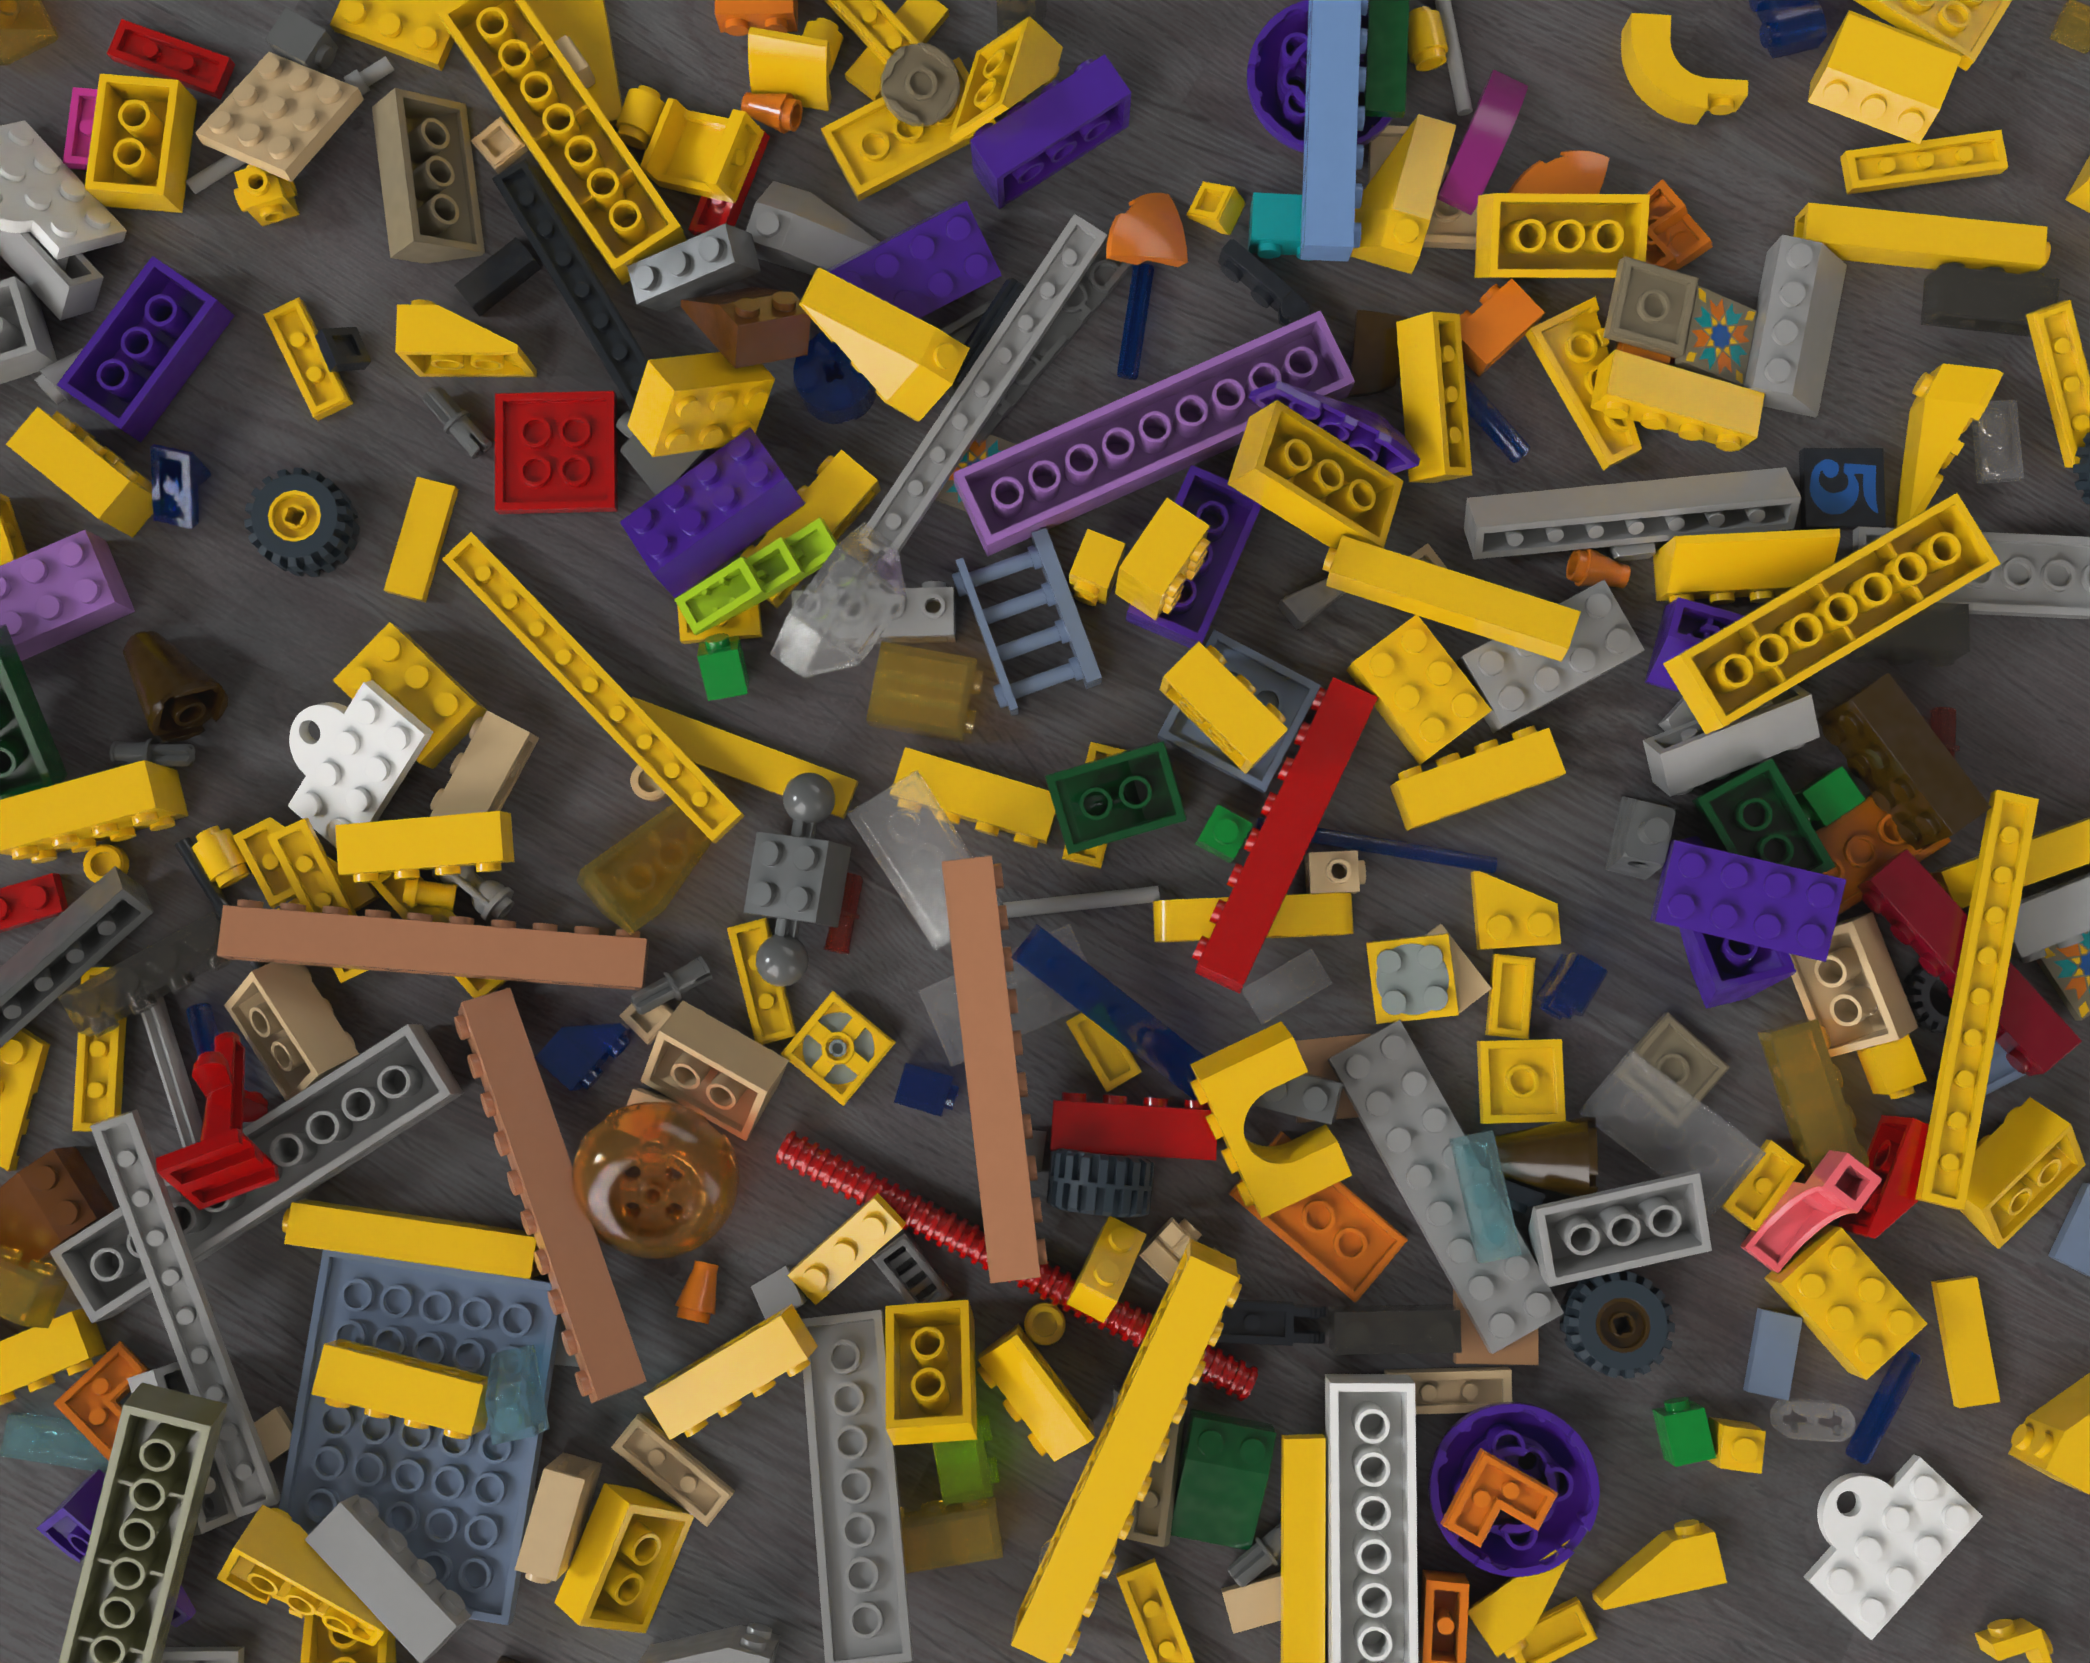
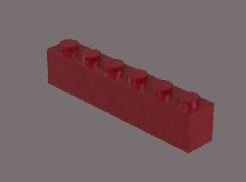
(1935, 928)

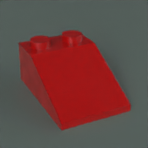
(1897, 1159)

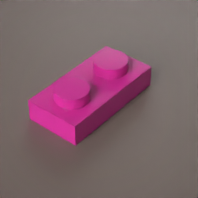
(79, 128)

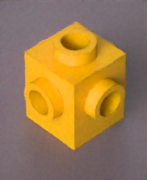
(265, 195)

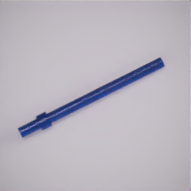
(1401, 849)

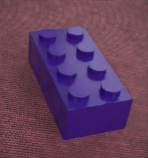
(1050, 130)
(925, 263)
(146, 349)
(711, 513)
(1230, 522)
(1748, 900)

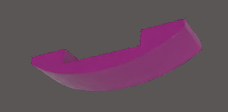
(1483, 142)

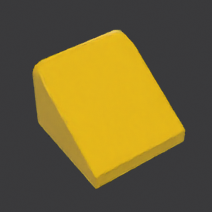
(1216, 207)

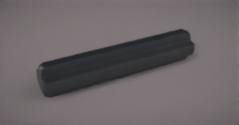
(989, 324)

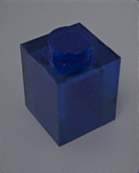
(926, 1090)

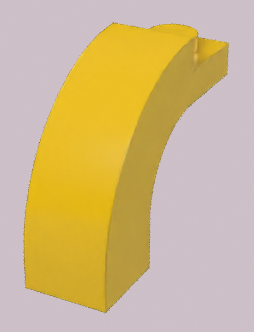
(1664, 82)

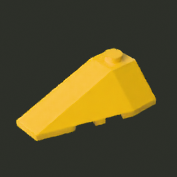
(1403, 196)
(895, 351)
(1940, 413)
(280, 1564)

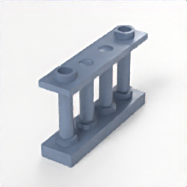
(1052, 593)

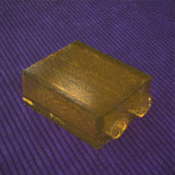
(924, 692)

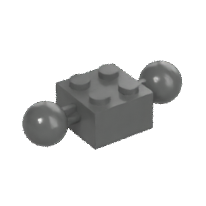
(796, 879)

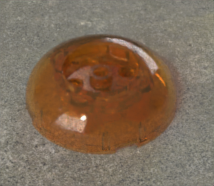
(654, 1140)

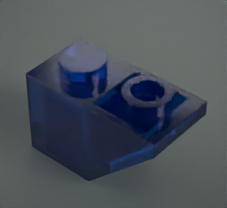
(580, 1051)

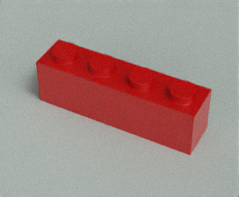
(1132, 1128)

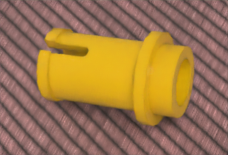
(429, 894)

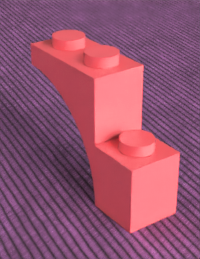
(1833, 1190)

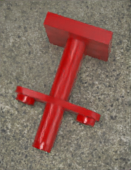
(225, 1158)

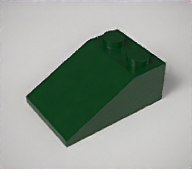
(1116, 797)
(1222, 1479)

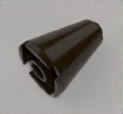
(171, 688)
(1553, 1156)

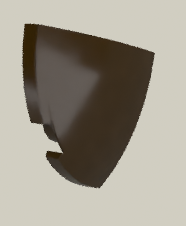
(1374, 353)

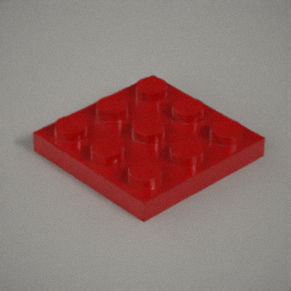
(556, 452)

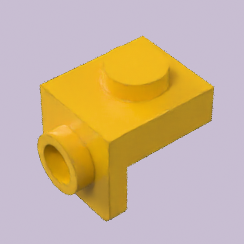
(2012, 1637)

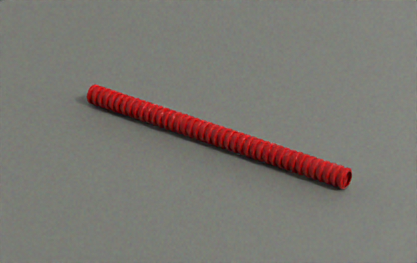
(970, 1242)

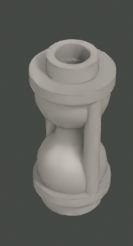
(487, 896)

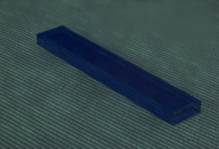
(1108, 1007)

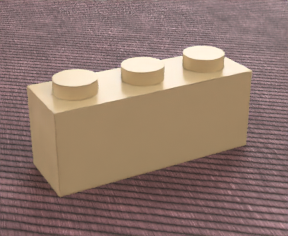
(486, 769)

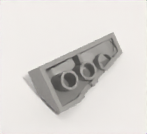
(803, 231)

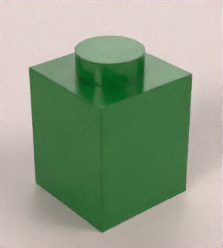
(723, 666)
(1829, 797)
(1224, 834)
(1683, 1432)

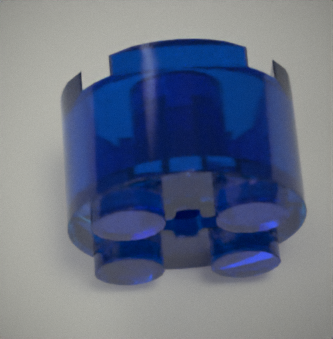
(836, 400)

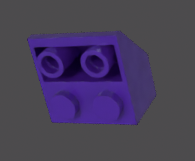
(1680, 628)

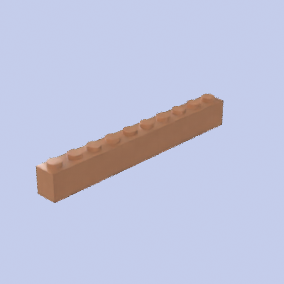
(431, 947)
(991, 1069)
(543, 1178)

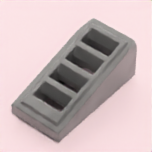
(1308, 603)
(898, 1280)

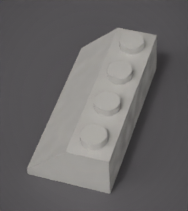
(1795, 324)
(1620, 1229)

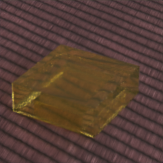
(2073, 26)

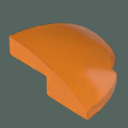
(1571, 174)
(1148, 232)
(1672, 233)

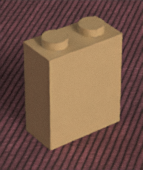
(557, 1517)

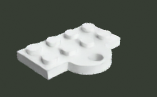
(48, 198)
(356, 760)
(1886, 1541)

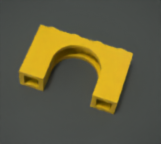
(1230, 1085)

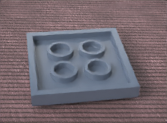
(1273, 684)

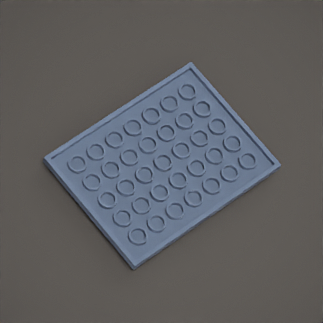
(449, 1497)

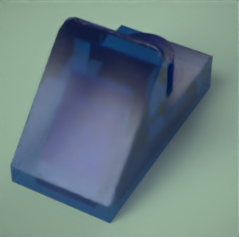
(175, 485)

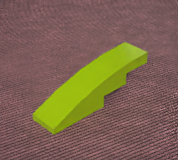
(757, 577)

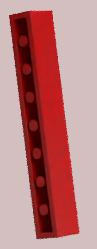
(1285, 835)

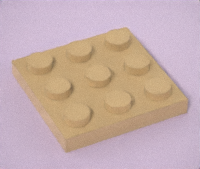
(279, 116)

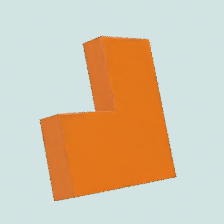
(95, 1398)
(1494, 1487)

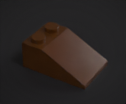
(752, 324)
(50, 1203)

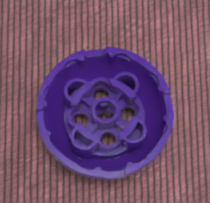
(1276, 60)
(1560, 1463)

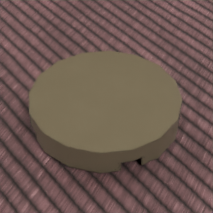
(920, 84)

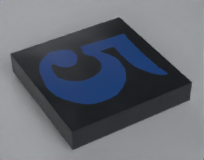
(1842, 488)

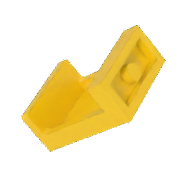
(701, 151)

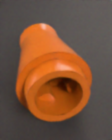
(774, 110)
(1590, 567)
(699, 1293)

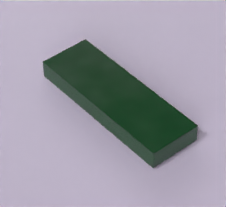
(1386, 58)

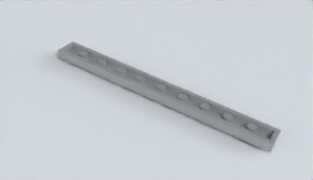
(988, 381)
(185, 1307)

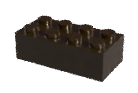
(1903, 763)

